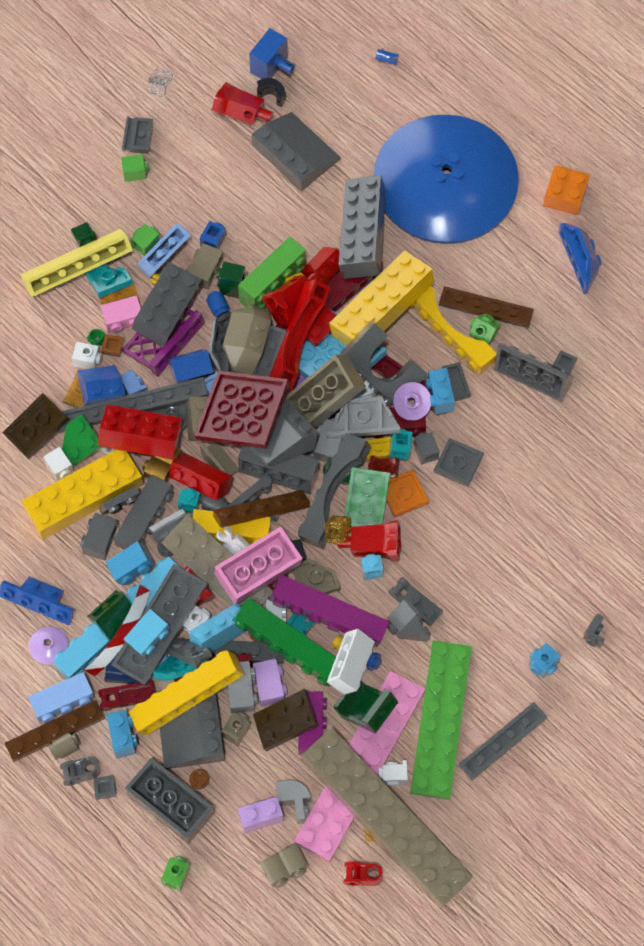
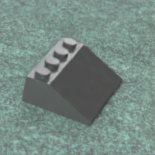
(294, 150)
(532, 372)
(290, 437)
(193, 737)

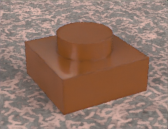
(112, 345)

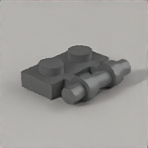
(115, 503)

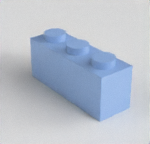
(163, 250)
(61, 698)

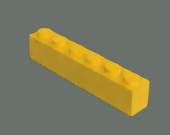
(186, 692)

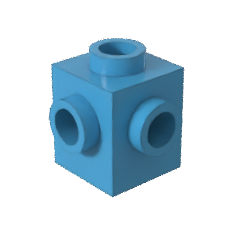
(544, 661)

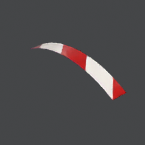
(118, 640)

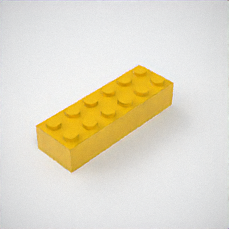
(384, 297)
(81, 492)

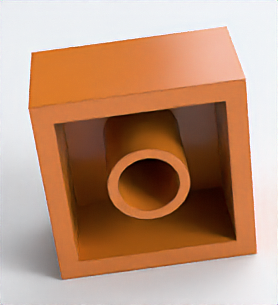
(566, 190)

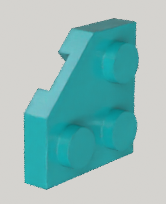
(108, 280)
(172, 669)

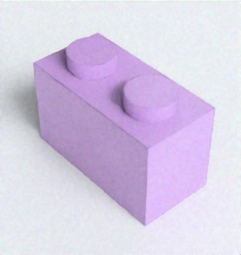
(269, 682)
(260, 814)

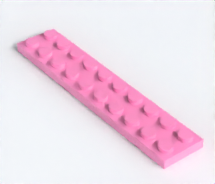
(329, 817)

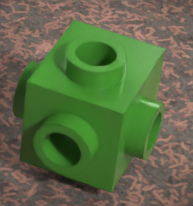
(484, 328)

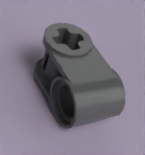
(78, 771)

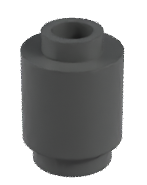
(210, 504)

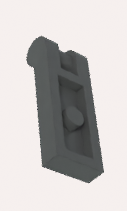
(262, 486)
(428, 610)
(189, 652)

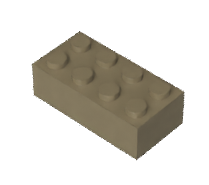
(326, 390)

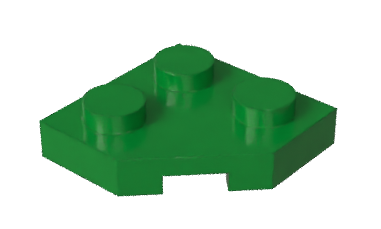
(79, 440)

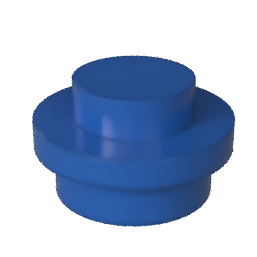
(374, 661)

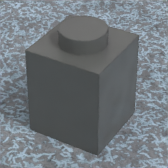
(426, 447)

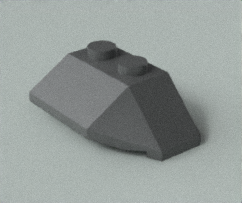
(216, 352)

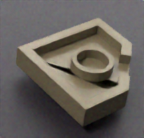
(317, 576)

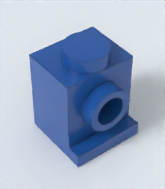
(210, 232)

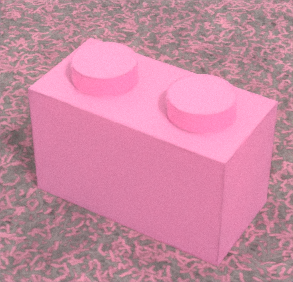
(120, 313)

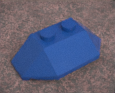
(581, 254)

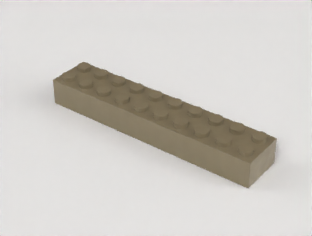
(386, 818)

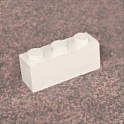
(351, 661)

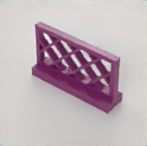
(171, 349)

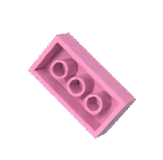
(257, 565)

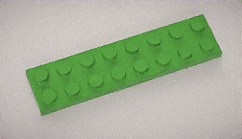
(441, 720)

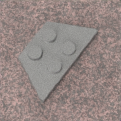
(364, 418)

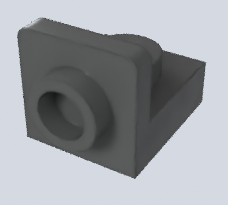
(591, 635)

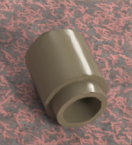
(64, 746)

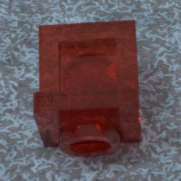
(388, 465)

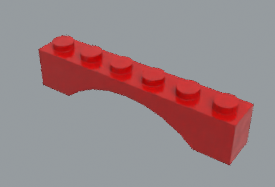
(308, 306)

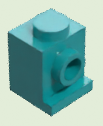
(400, 445)
(190, 498)

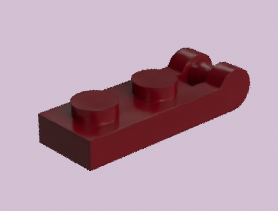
(125, 695)

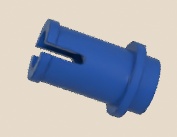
(385, 56)

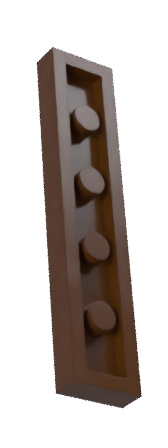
(480, 304)
(261, 508)
(48, 732)

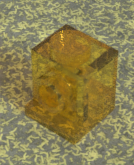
(337, 529)

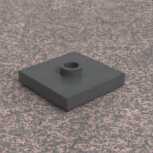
(458, 462)

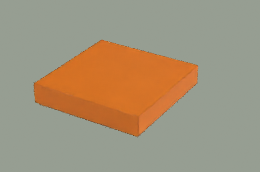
(405, 494)

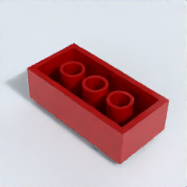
(139, 431)

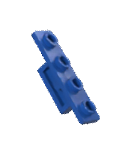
(38, 598)

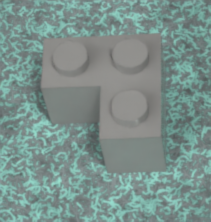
(240, 691)

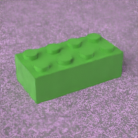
(272, 273)

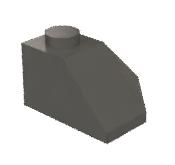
(407, 623)

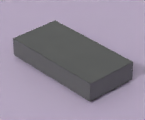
(458, 381)

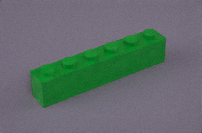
(285, 640)

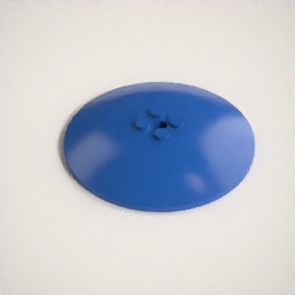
(454, 204)

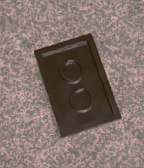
(35, 426)
(285, 720)

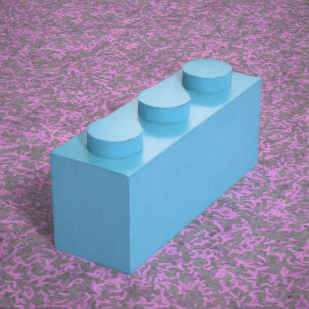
(217, 630)

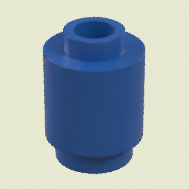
(217, 303)

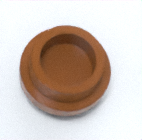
(199, 779)

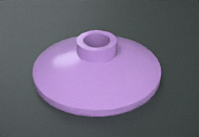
(421, 405)
(43, 653)

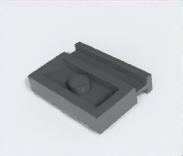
(137, 134)

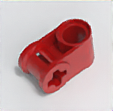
(361, 873)

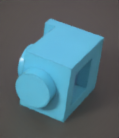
(370, 564)

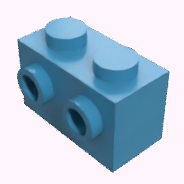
(440, 391)
(130, 563)
(120, 733)

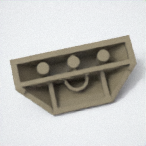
(246, 338)

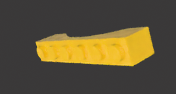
(475, 352)

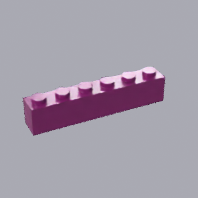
(326, 609)

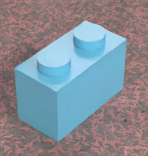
(147, 633)

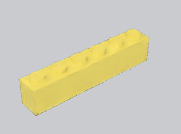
(76, 262)

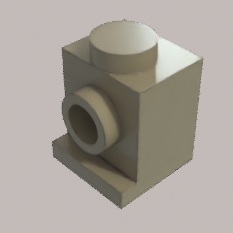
(236, 735)

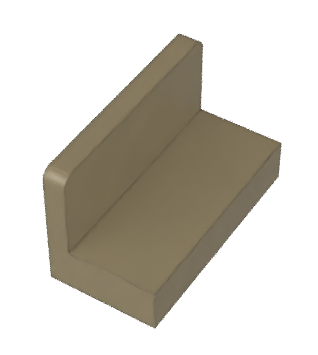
(219, 458)

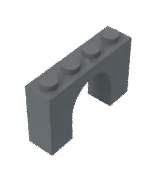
(360, 352)

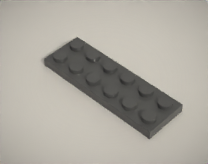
(172, 604)

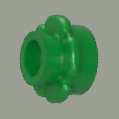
(96, 333)

